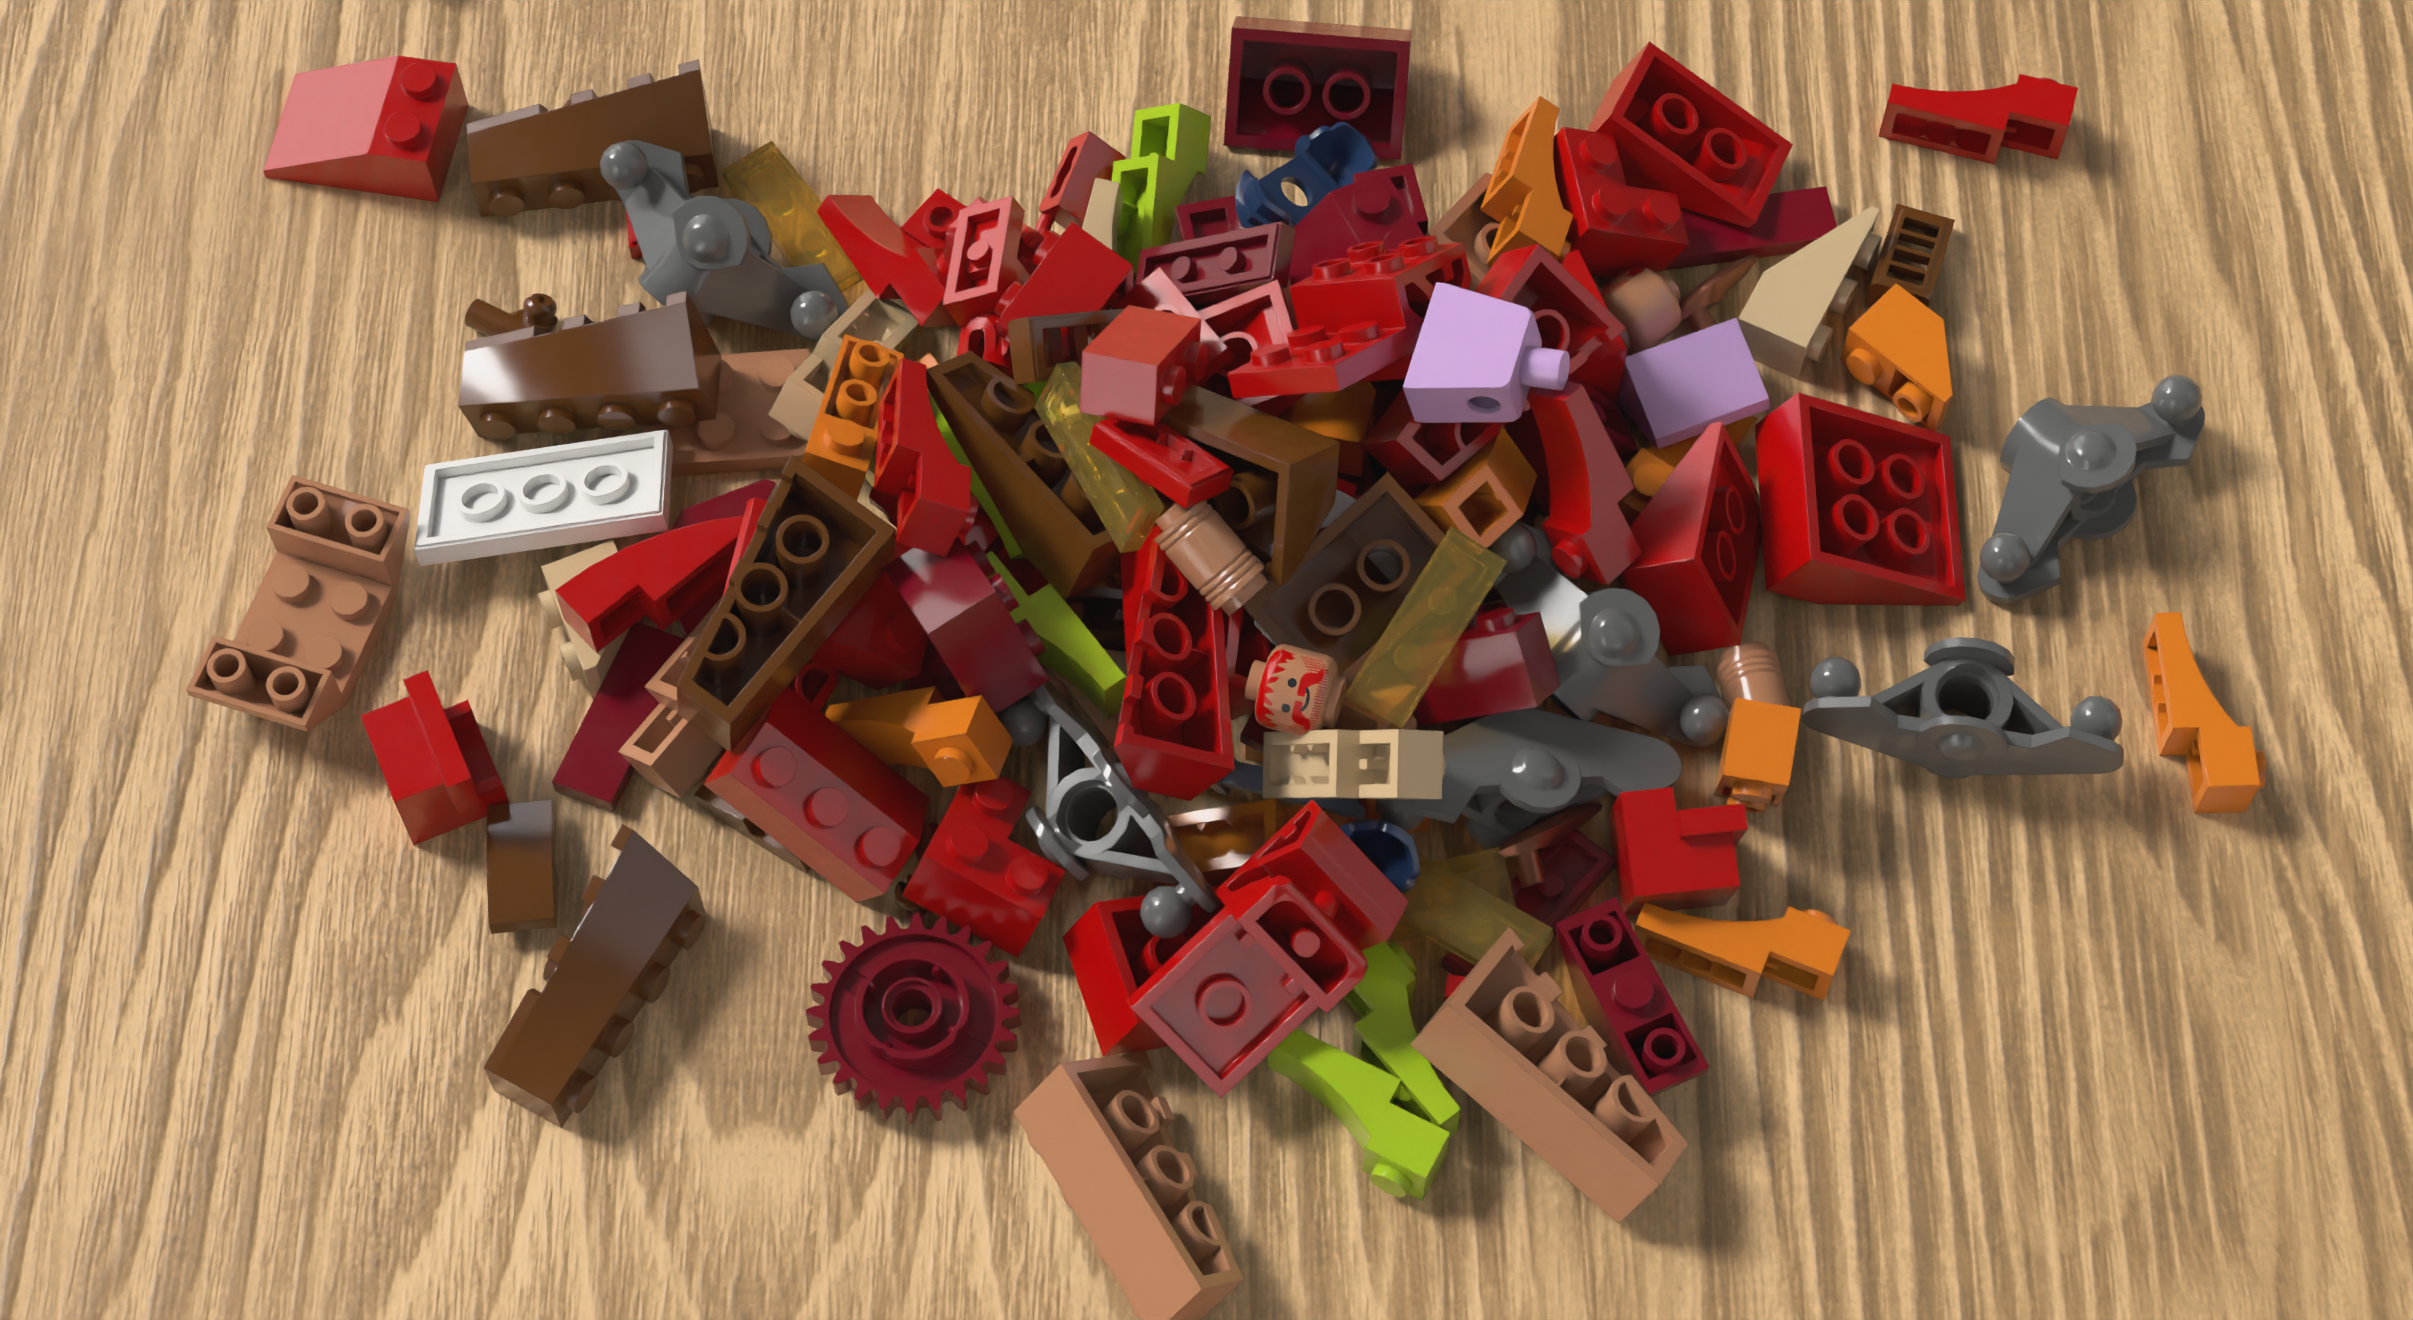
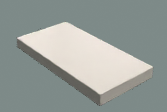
(544, 497)

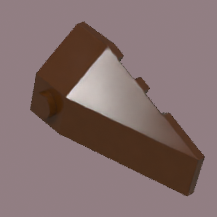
(1025, 473)

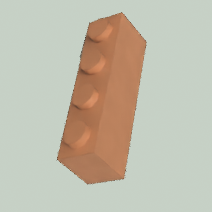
(1550, 1080)
(1131, 1185)

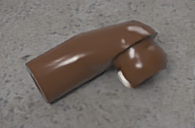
(490, 320)

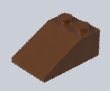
(1351, 578)

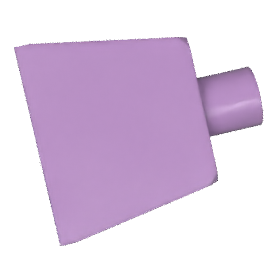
(1478, 360)

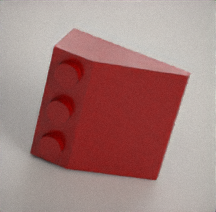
(1857, 507)

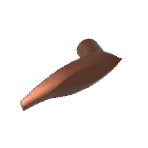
(1712, 292)
(1526, 843)

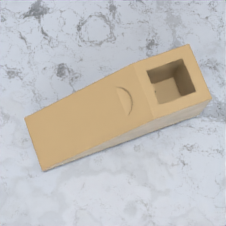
(1798, 296)

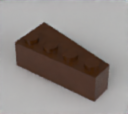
(784, 599)

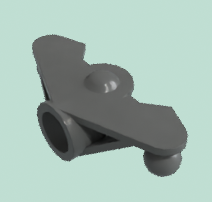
(714, 248)
(2075, 479)
(1606, 648)
(1998, 737)
(1530, 766)
(1081, 799)

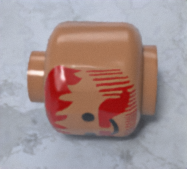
(1645, 305)
(1296, 690)

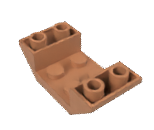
(313, 610)

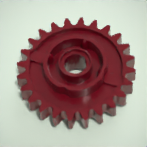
(922, 1062)

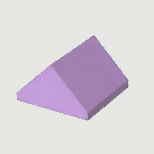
(1692, 383)

